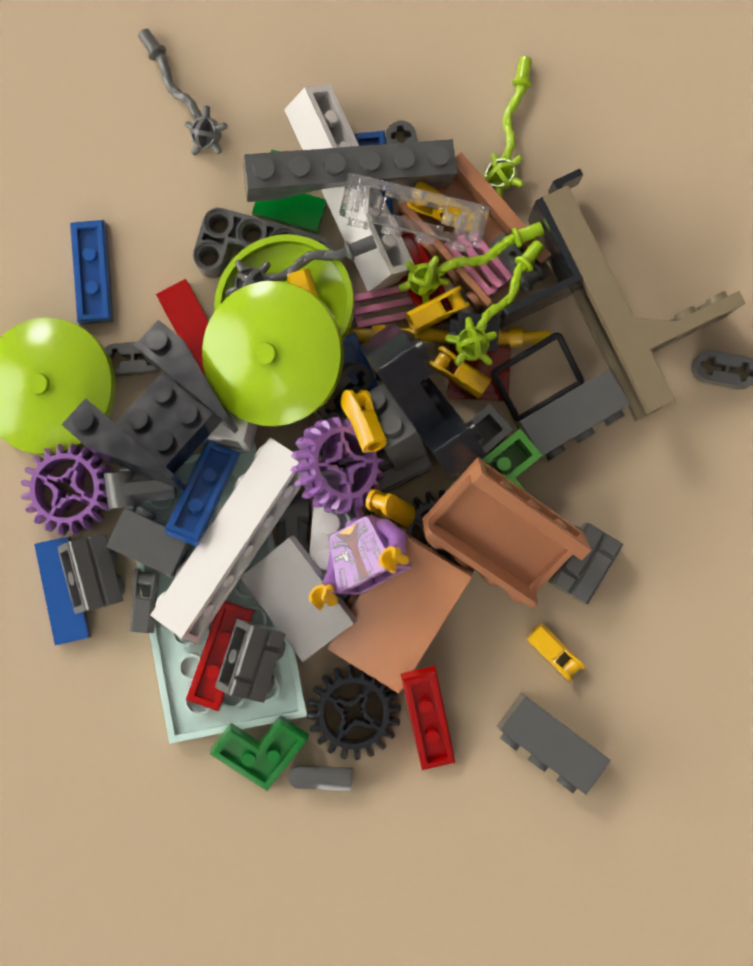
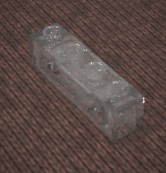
(468, 225)

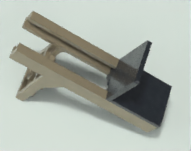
(585, 275)

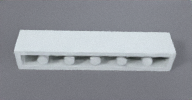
(320, 125)
(229, 543)

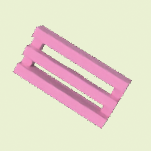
(496, 265)
(378, 294)

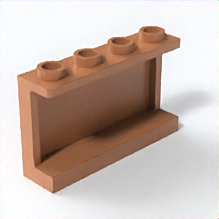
(473, 187)
(502, 532)
(401, 615)

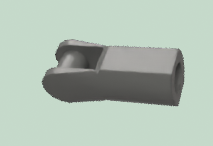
(508, 257)
(142, 605)
(322, 778)

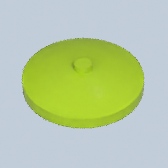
(281, 251)
(273, 353)
(45, 376)

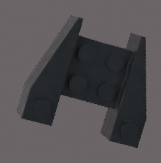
(404, 372)
(164, 421)

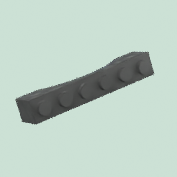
(302, 171)

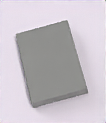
(283, 587)

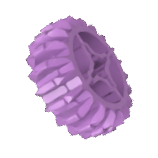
(340, 447)
(61, 500)

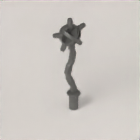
(205, 130)
(252, 275)

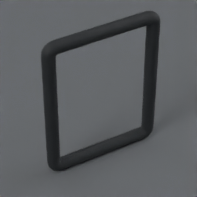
(494, 374)

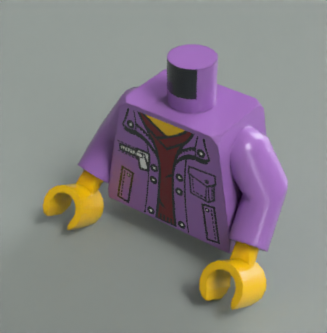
(361, 557)

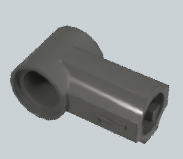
(131, 488)
(295, 521)

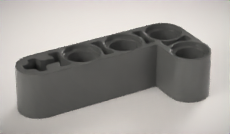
(234, 237)

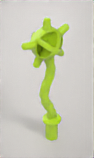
(502, 172)
(426, 277)
(473, 341)

